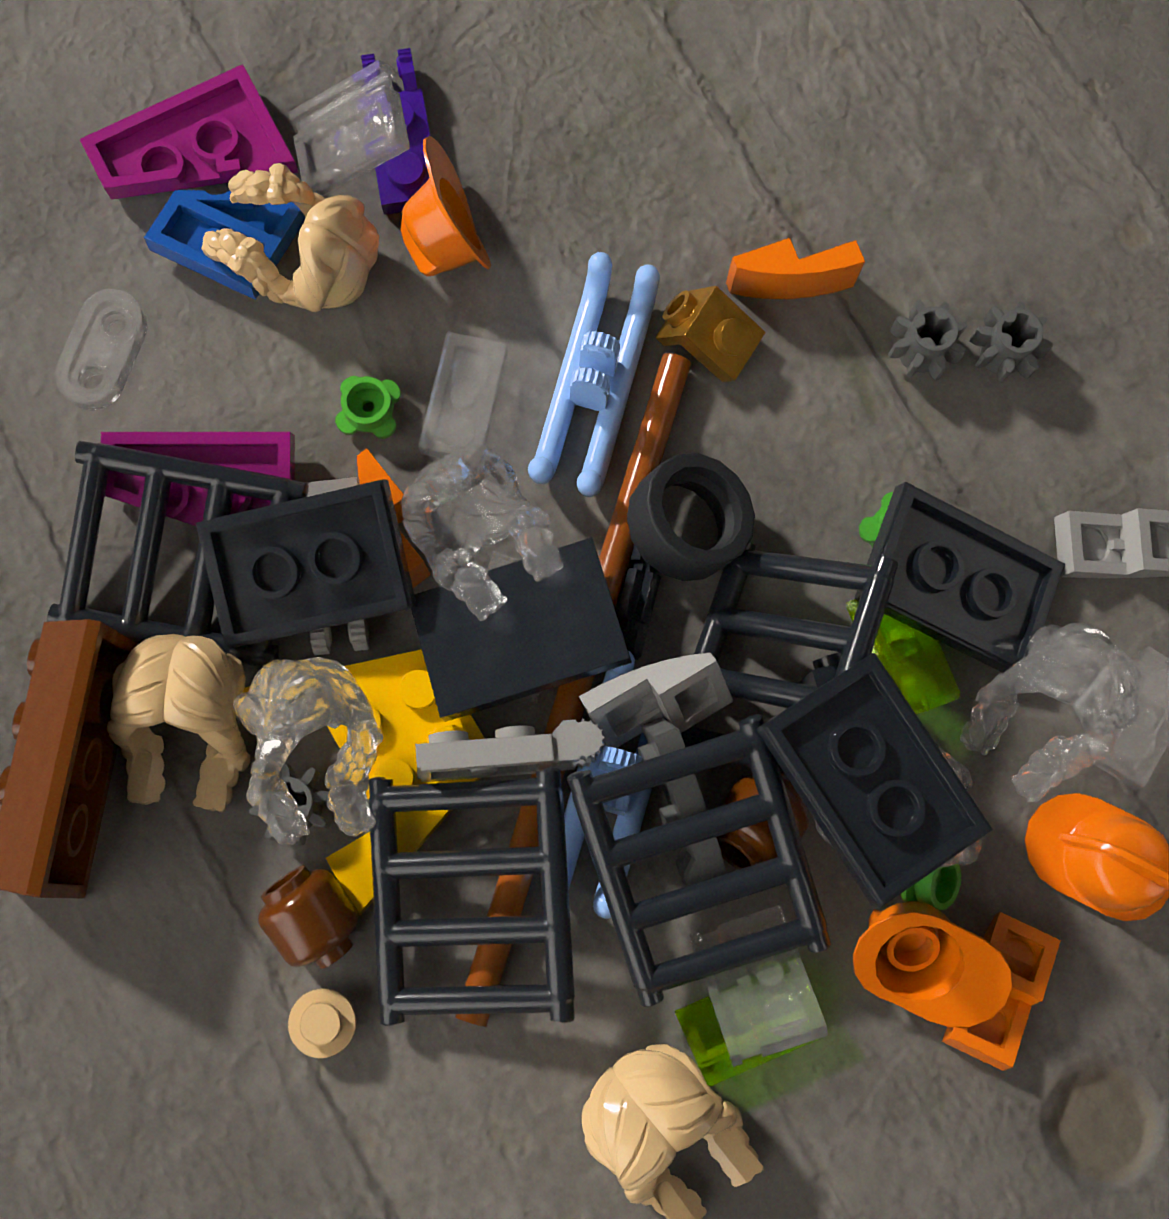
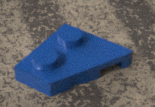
(192, 213)

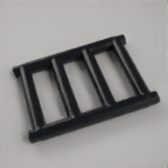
(158, 473)
(853, 641)
(612, 855)
(551, 928)

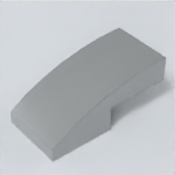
(1113, 544)
(673, 689)

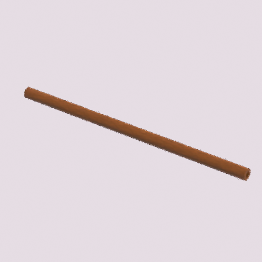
(615, 558)

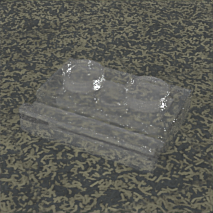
(349, 128)
(764, 1002)

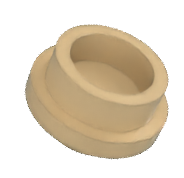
(322, 1023)

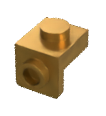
(711, 330)

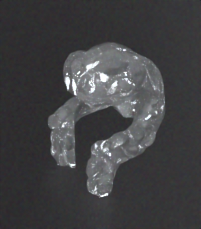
(471, 504)
(1078, 669)
(289, 703)

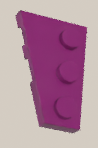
(189, 140)
(251, 451)

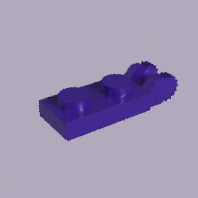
(407, 172)

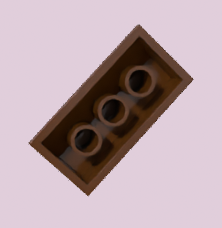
(60, 760)

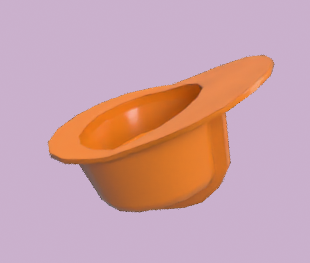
(438, 219)
(1099, 856)
(931, 966)

